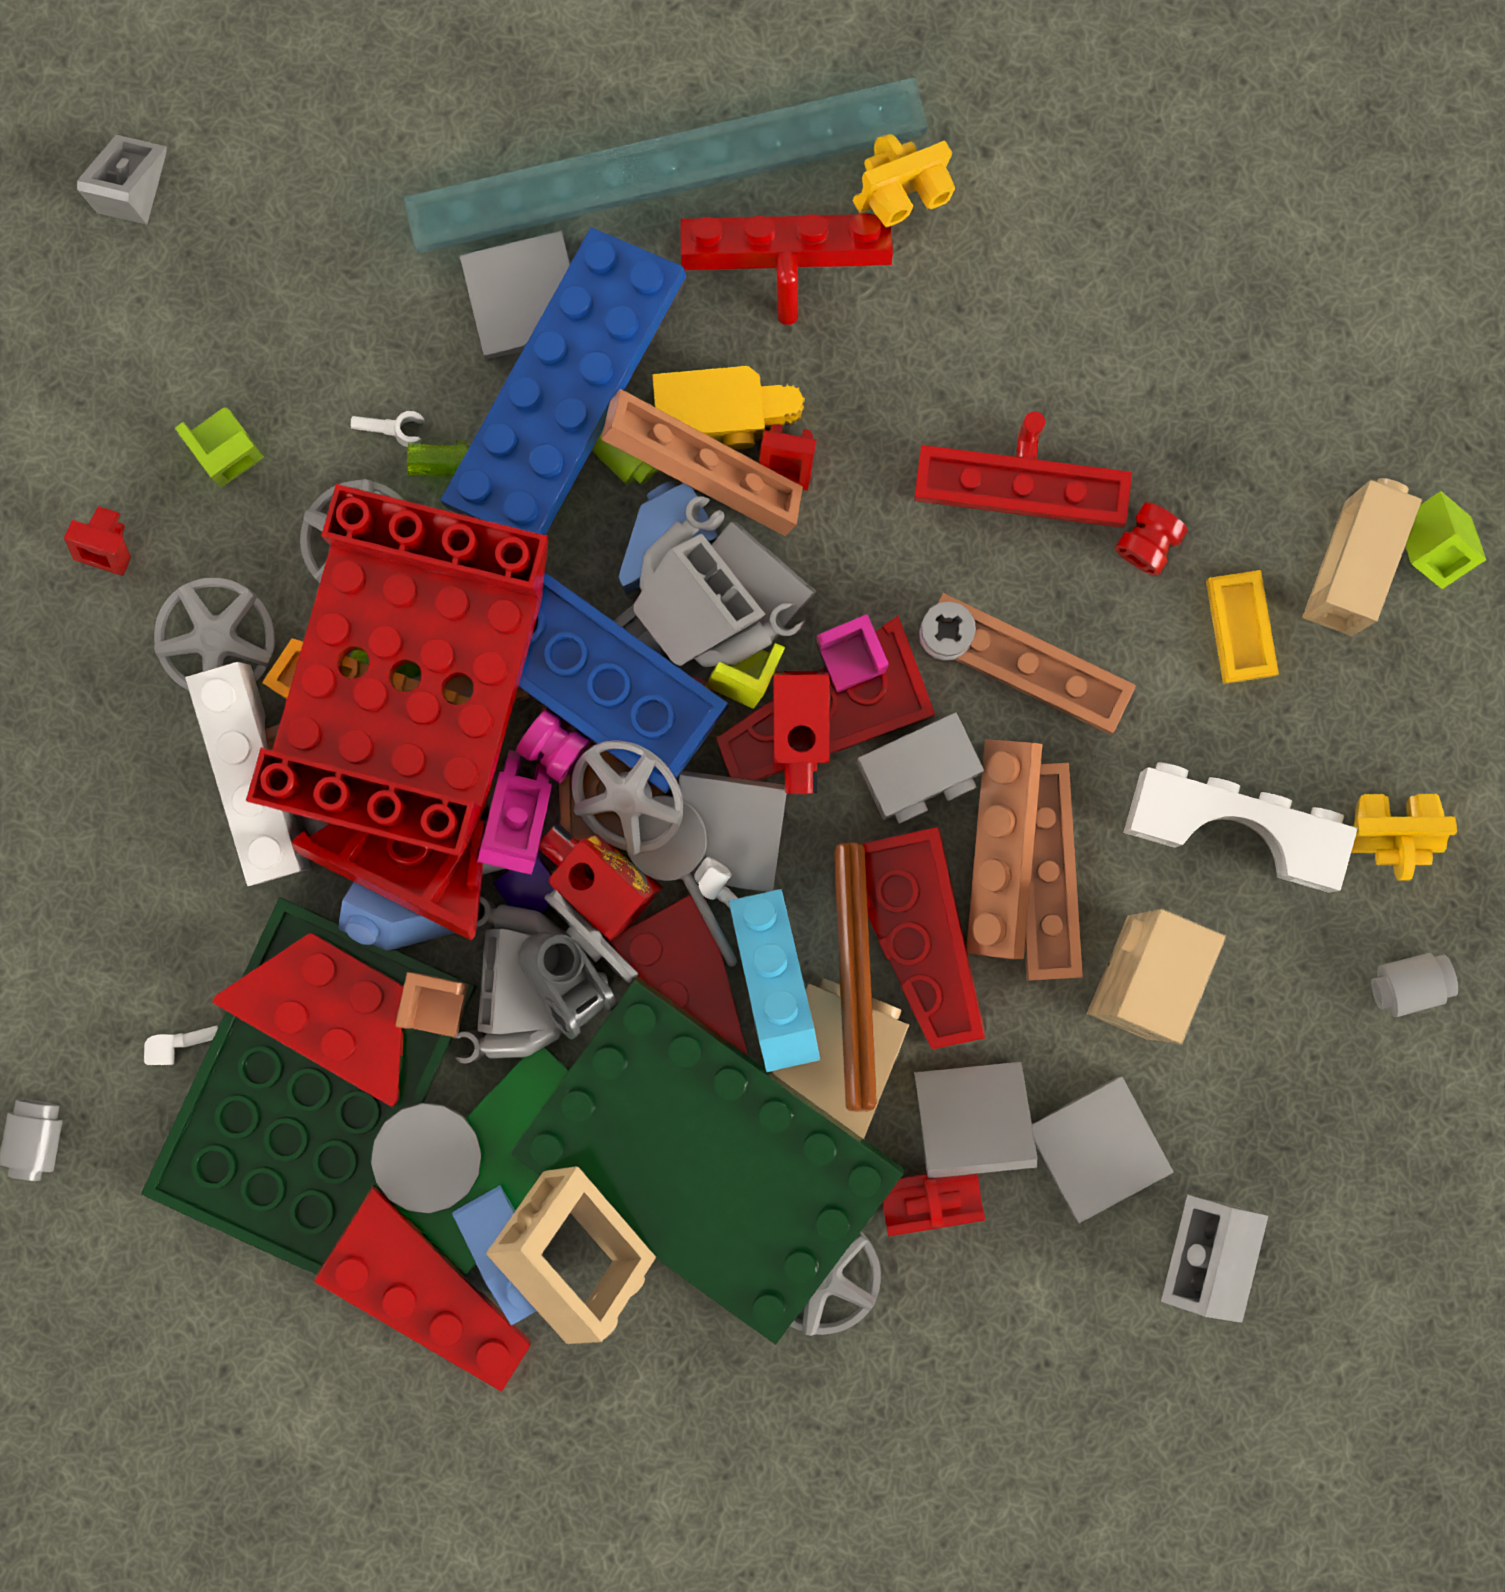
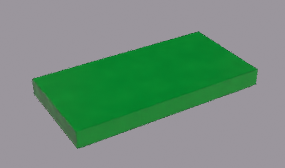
(499, 1125)

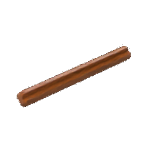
(855, 977)

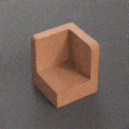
(432, 1004)

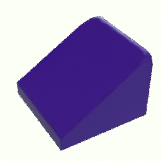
(525, 889)

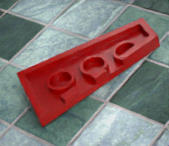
(856, 713)
(922, 934)
(684, 964)
(410, 1286)

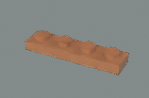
(702, 462)
(1045, 672)
(1004, 849)
(1053, 912)

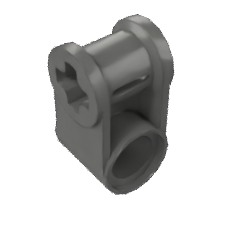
(572, 989)

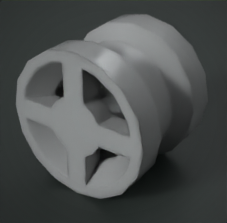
(940, 638)

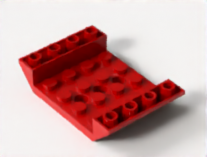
(422, 593)

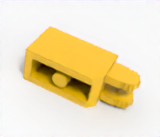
(727, 403)

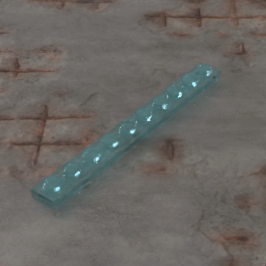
(664, 165)

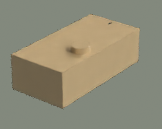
(1156, 975)

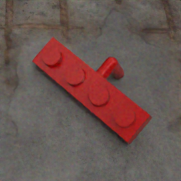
(785, 245)
(1023, 483)

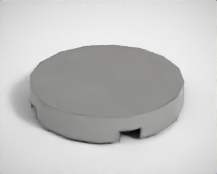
(426, 1157)

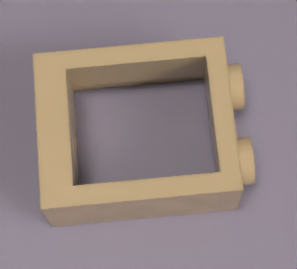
(1362, 557)
(531, 1229)

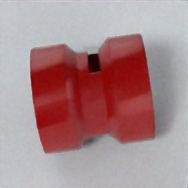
(1149, 541)

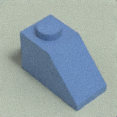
(665, 507)
(383, 923)
(480, 1226)

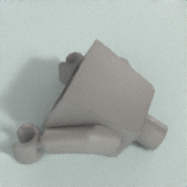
(696, 602)
(509, 1003)

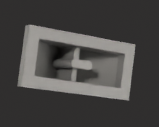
(124, 179)

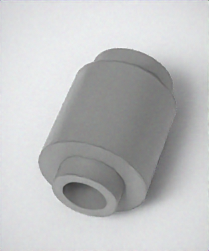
(1414, 984)
(31, 1139)

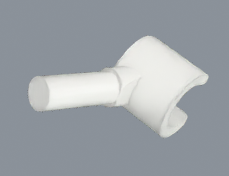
(389, 426)
(712, 879)
(161, 1048)

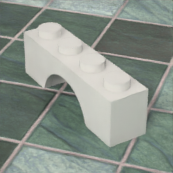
(233, 733)
(1305, 846)

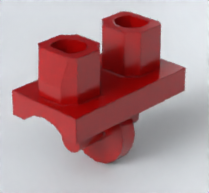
(932, 1203)

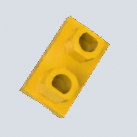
(900, 171)
(1402, 839)

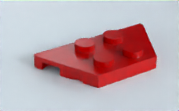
(415, 877)
(327, 1011)

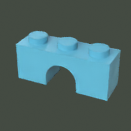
(774, 980)

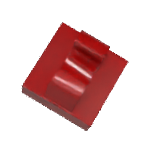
(789, 454)
(99, 542)

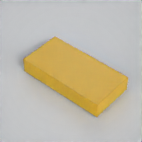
(1242, 627)

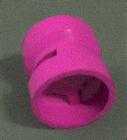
(553, 745)

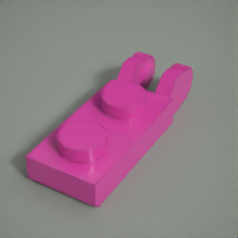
(516, 817)

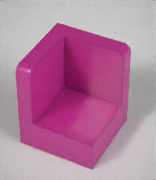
(851, 653)

